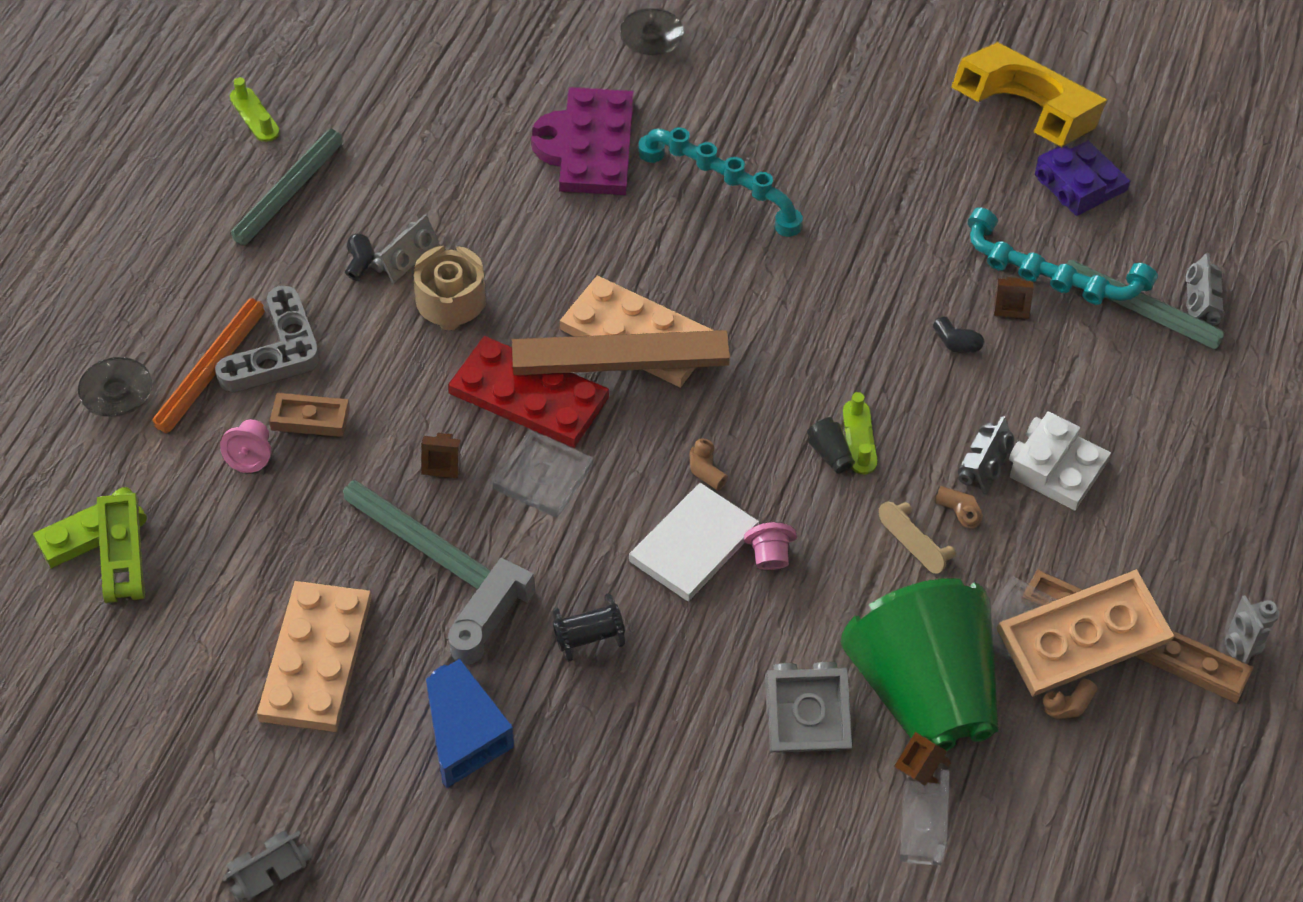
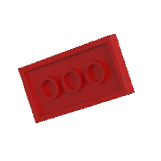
(550, 404)

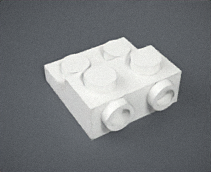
(1057, 460)

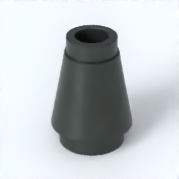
(831, 444)

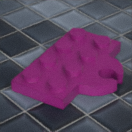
(588, 140)

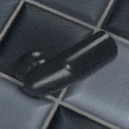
(362, 256)
(958, 339)

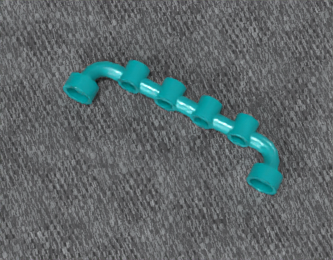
(652, 149)
(982, 222)

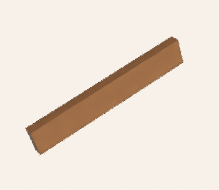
(620, 352)
(1180, 656)

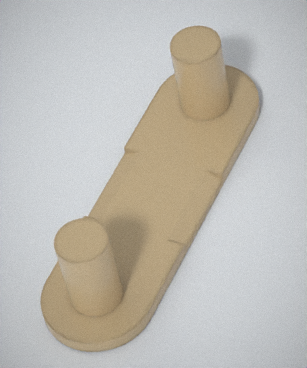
(921, 546)

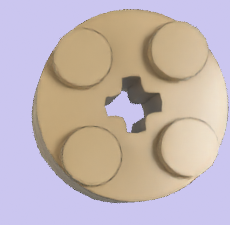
(449, 286)

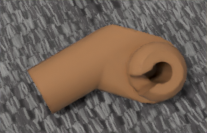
(702, 464)
(963, 504)
(1070, 706)

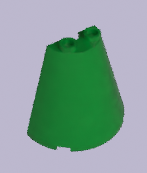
(930, 659)

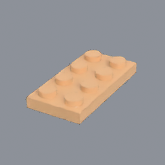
(613, 310)
(1084, 632)
(314, 656)

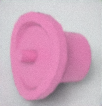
(246, 446)
(771, 544)

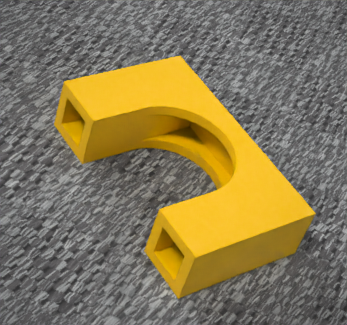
(1067, 109)

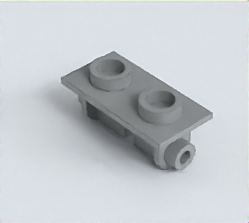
(406, 249)
(1203, 291)
(1250, 629)
(251, 873)

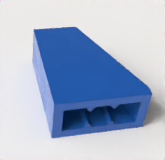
(465, 723)

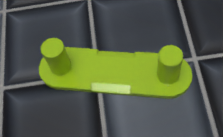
(253, 112)
(860, 434)

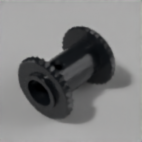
(588, 627)

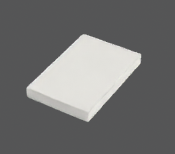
(693, 541)

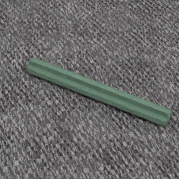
(286, 187)
(1162, 312)
(415, 534)

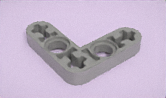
(289, 346)

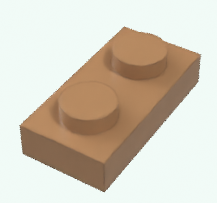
(309, 414)

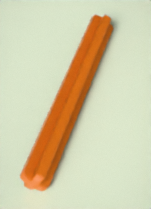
(205, 368)

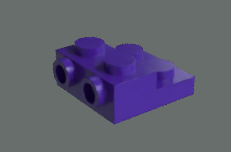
(1080, 176)

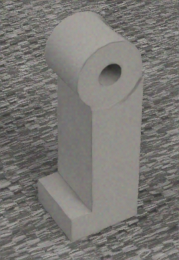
(487, 608)

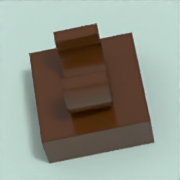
(1013, 297)
(441, 456)
(921, 759)

